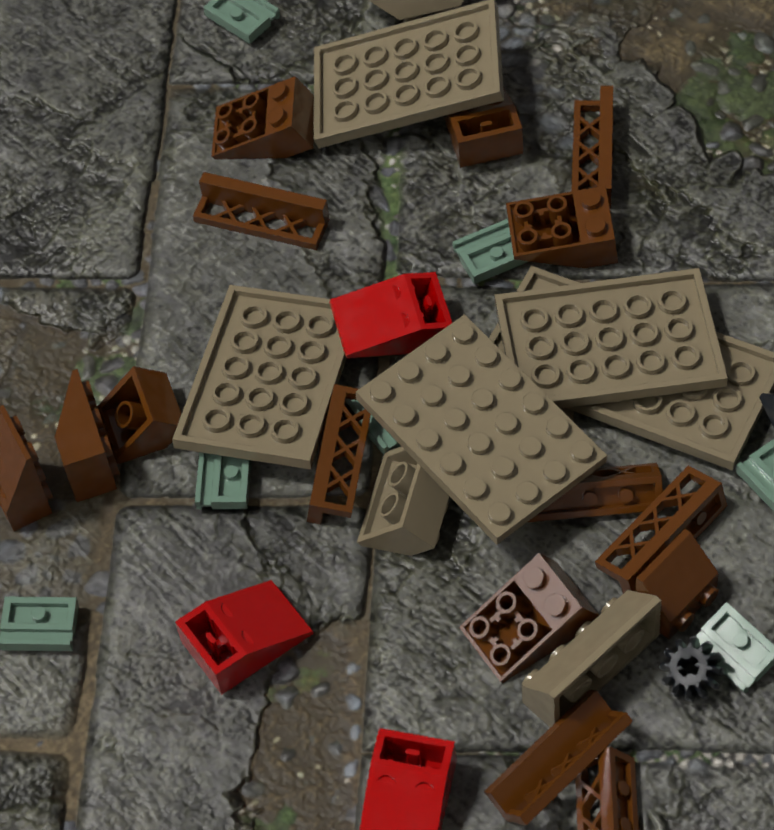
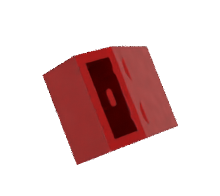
(391, 315)
(241, 633)
(408, 782)

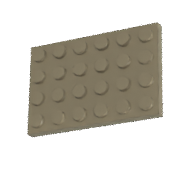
(407, 73)
(614, 338)
(264, 379)
(481, 428)

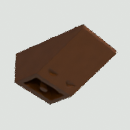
(266, 123)
(486, 132)
(564, 229)
(84, 442)
(22, 480)
(527, 618)

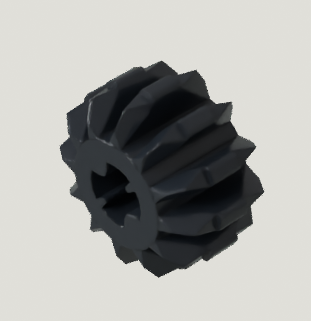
(691, 683)

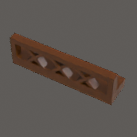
(604, 146)
(269, 202)
(328, 455)
(608, 493)
(695, 515)
(556, 758)
(614, 788)

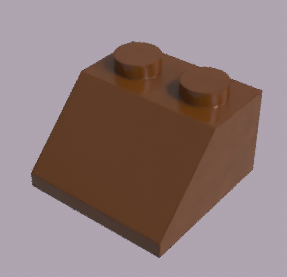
(140, 414)
(682, 581)

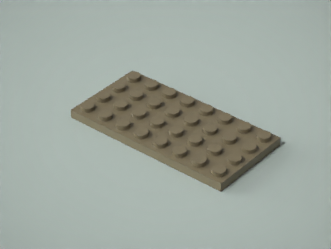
(701, 422)

